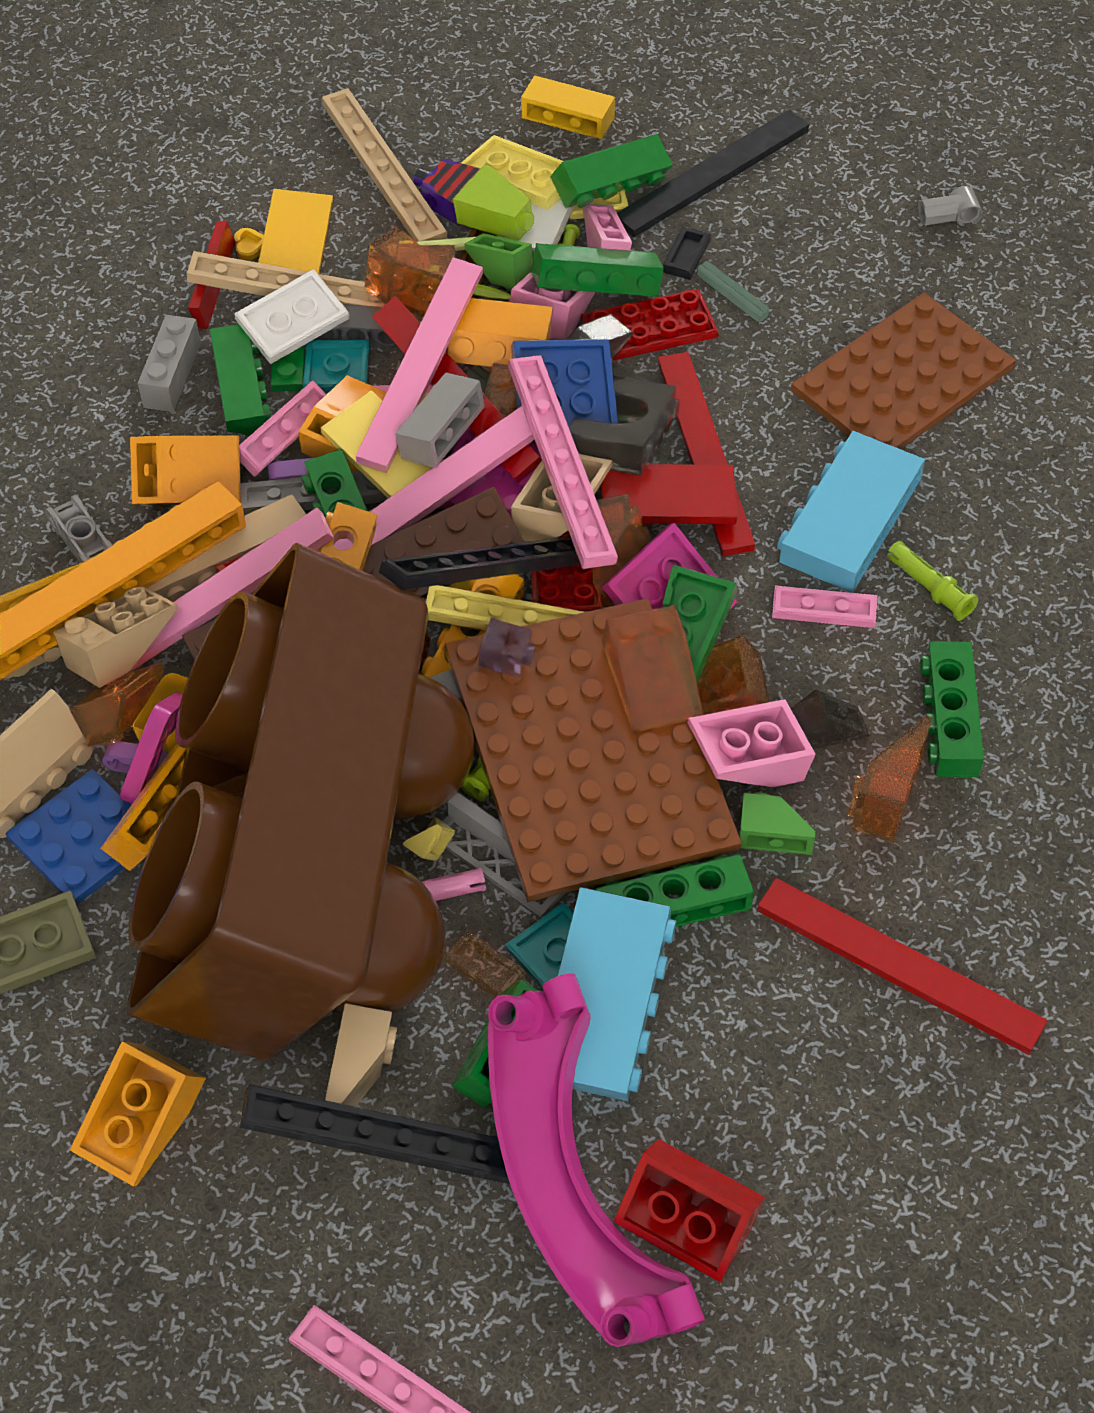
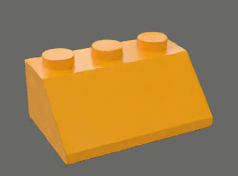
(492, 326)

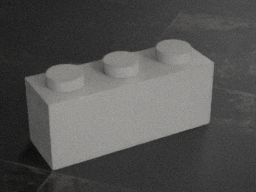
(169, 363)
(440, 420)

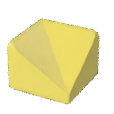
(432, 841)

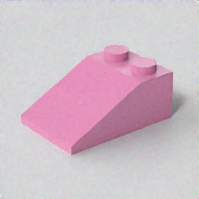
(566, 304)
(754, 744)

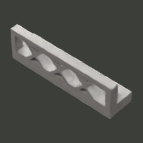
(489, 833)

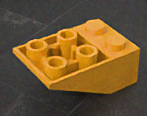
(336, 401)
(178, 467)

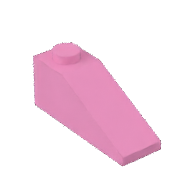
(605, 228)

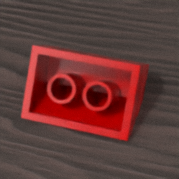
(688, 1209)

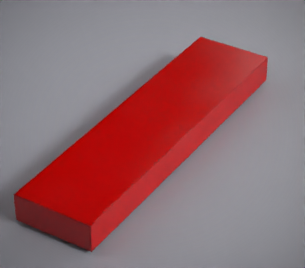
(203, 296)

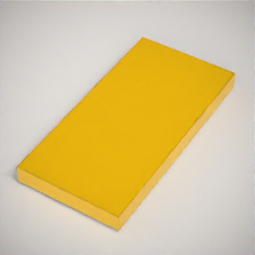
(296, 230)

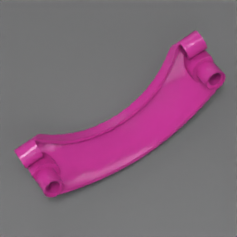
(532, 1109)

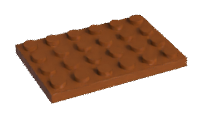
(904, 374)

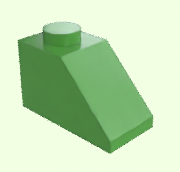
(502, 259)
(773, 825)

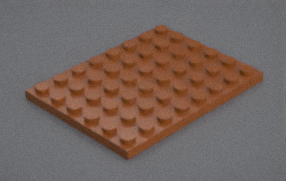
(570, 775)

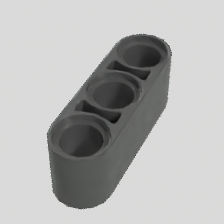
(360, 327)

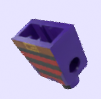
(443, 185)

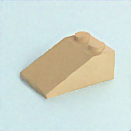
(361, 1049)

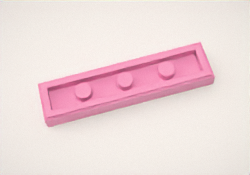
(279, 430)

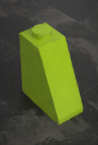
(494, 205)

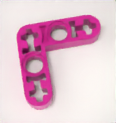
(158, 727)

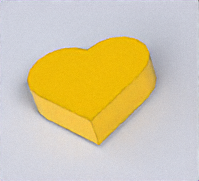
(248, 243)

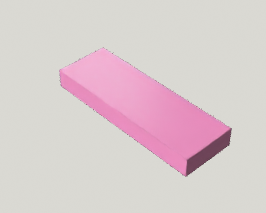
(824, 606)

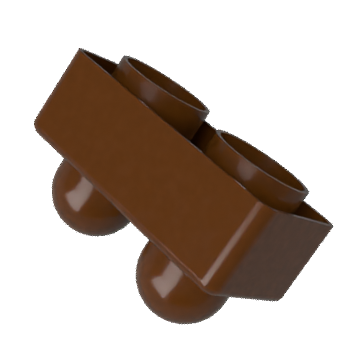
(285, 899)

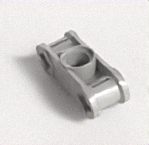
(77, 529)

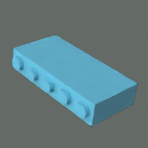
(850, 511)
(617, 958)

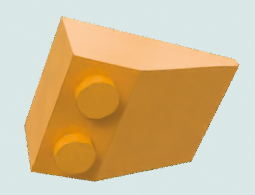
(136, 1111)

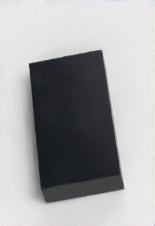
(686, 253)

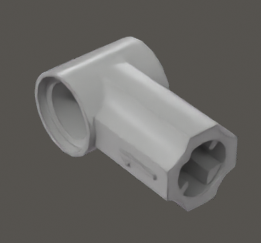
(958, 206)

